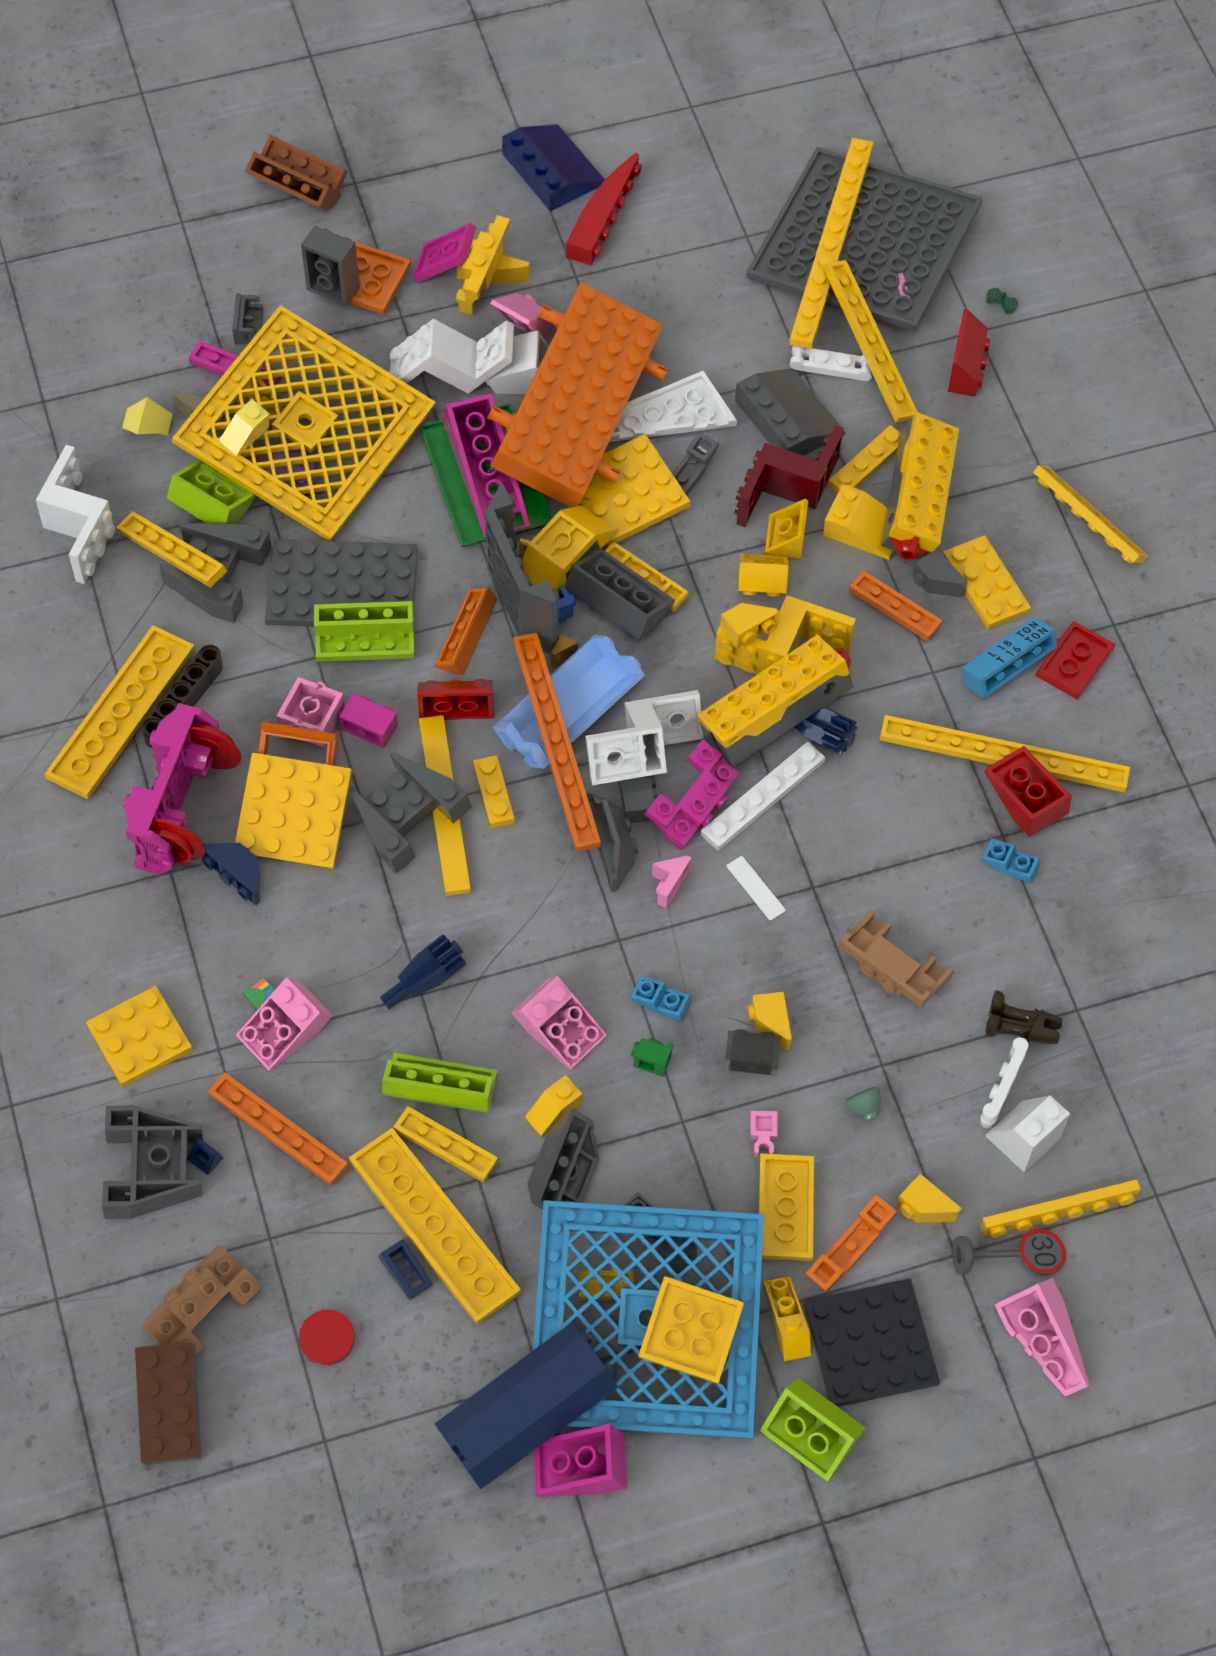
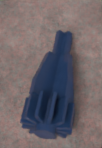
(829, 730)
(426, 970)

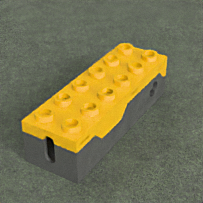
(920, 487)
(776, 700)

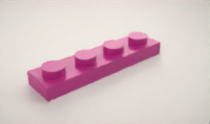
(218, 360)

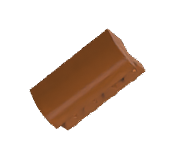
(298, 173)

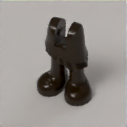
(1039, 1025)

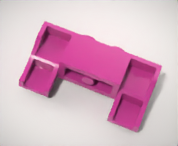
(694, 809)

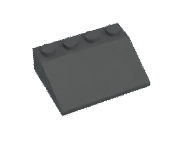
(785, 410)

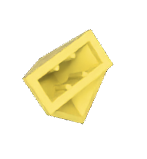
(147, 418)

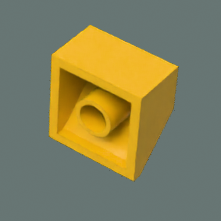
(763, 574)

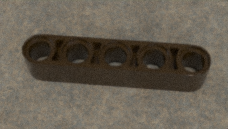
(186, 685)

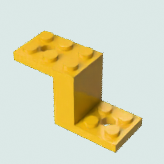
(795, 621)

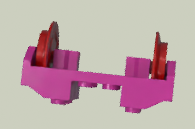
(183, 747)

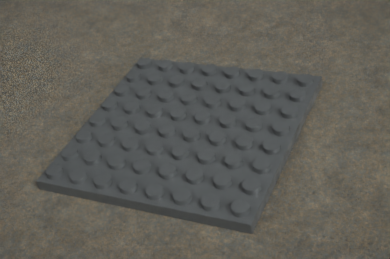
(893, 227)

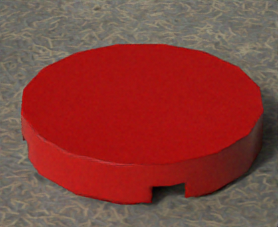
(326, 1337)

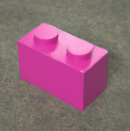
(368, 720)

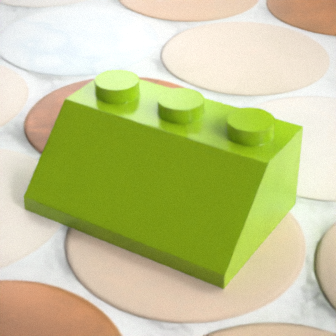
(209, 494)
(812, 1429)

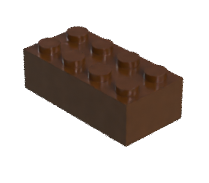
(168, 1403)

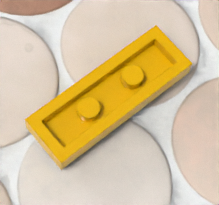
(493, 792)

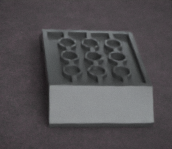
(528, 606)

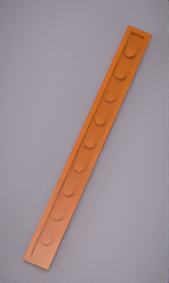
(556, 742)

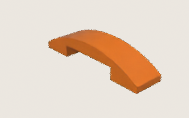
(852, 1244)

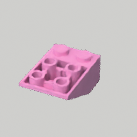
(559, 1022)
(284, 1023)

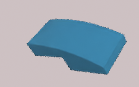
(1011, 862)
(660, 999)

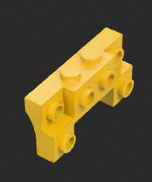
(482, 263)

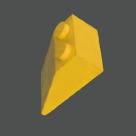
(857, 521)

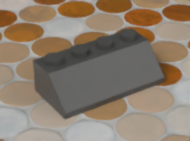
(618, 593)

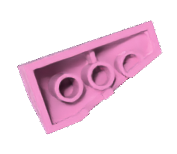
(1044, 1328)

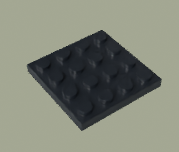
(871, 1343)

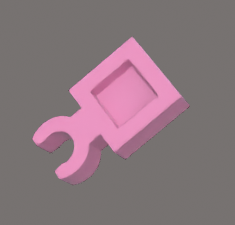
(763, 1129)

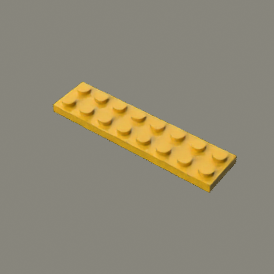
(119, 712)
(435, 1226)

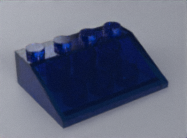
(550, 164)

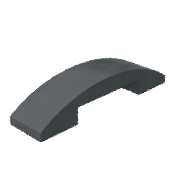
(695, 462)

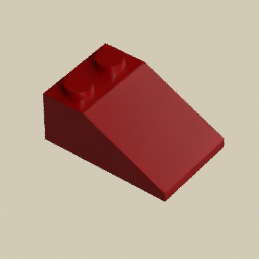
(1028, 791)

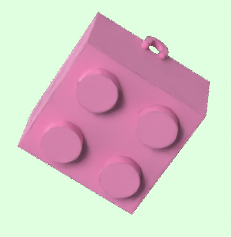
(311, 707)

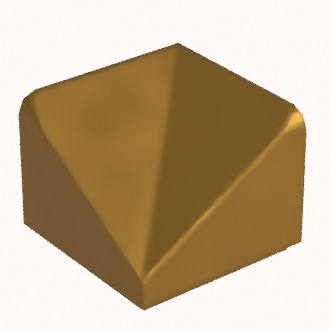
(563, 650)

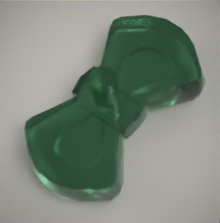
(1008, 304)

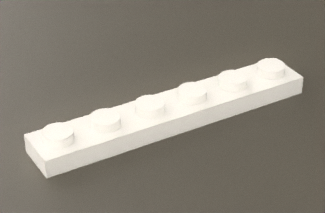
(762, 796)

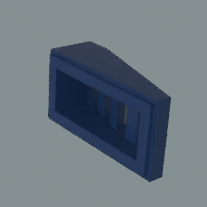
(402, 1247)

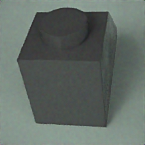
(939, 575)

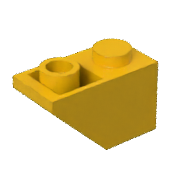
(747, 622)

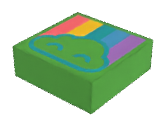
(258, 992)

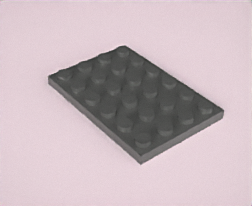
(335, 574)

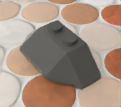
(616, 847)
(565, 1161)

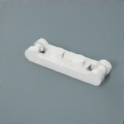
(830, 363)
(1000, 1092)

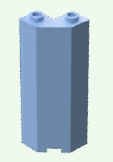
(584, 689)

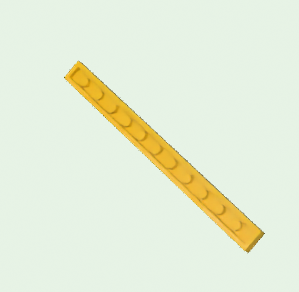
(831, 242)

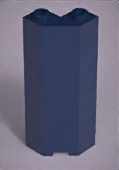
(527, 1404)

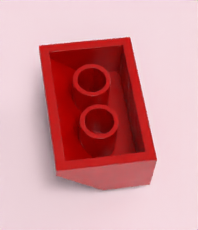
(969, 356)
(456, 699)

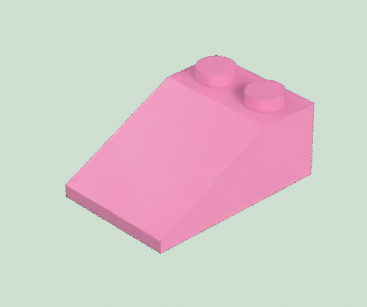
(523, 314)

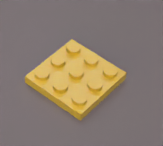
(139, 1036)
(691, 1330)

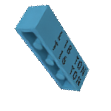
(1009, 657)

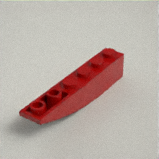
(602, 212)

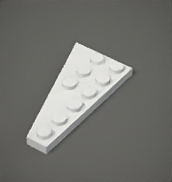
(675, 409)

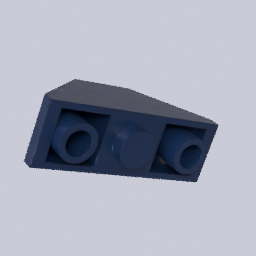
(235, 867)

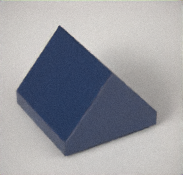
(204, 1156)

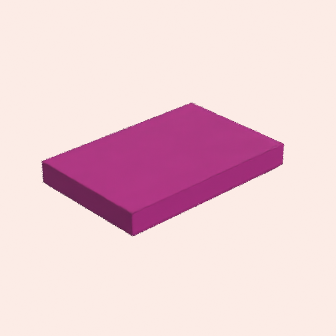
(444, 252)

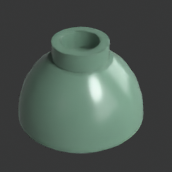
(865, 1103)

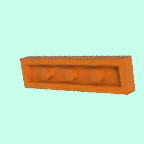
(895, 605)

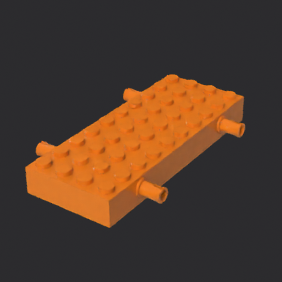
(577, 396)

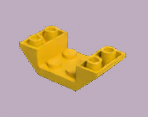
(563, 544)

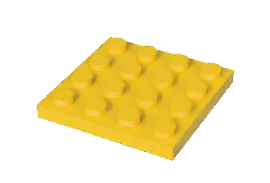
(642, 494)
(293, 810)

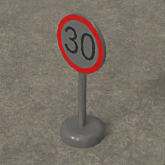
(1038, 1249)

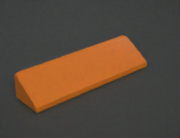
(466, 631)

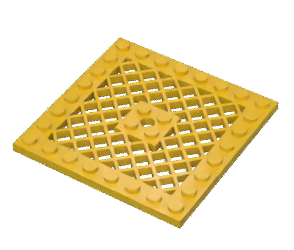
(271, 488)

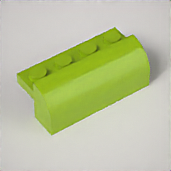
(364, 631)
(439, 1082)

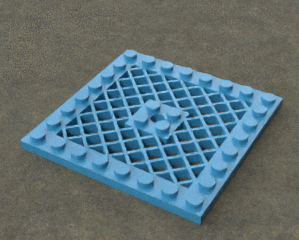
(667, 1223)

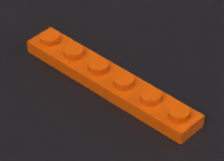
(278, 1129)

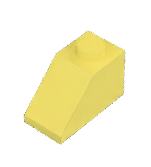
(245, 428)

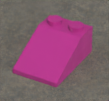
(581, 1463)

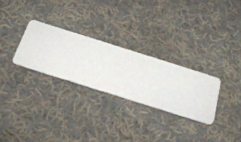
(756, 888)

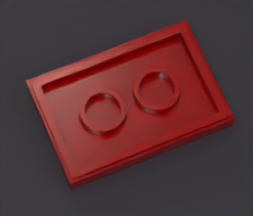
(1075, 660)

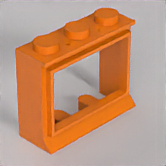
(293, 732)

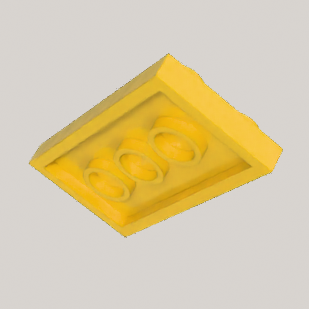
(989, 582)
(787, 1206)

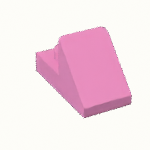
(672, 874)

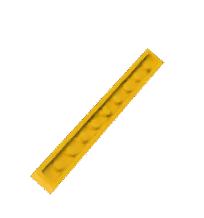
(991, 750)

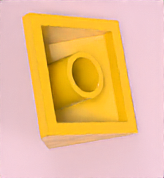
(787, 530)

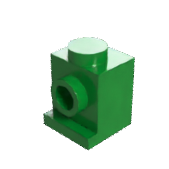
(652, 1055)

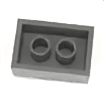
(330, 265)

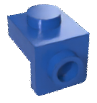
(566, 604)

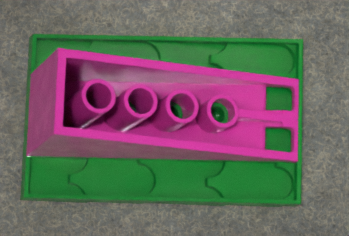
(461, 457)

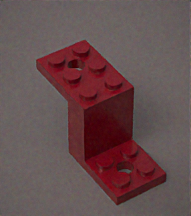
(788, 475)

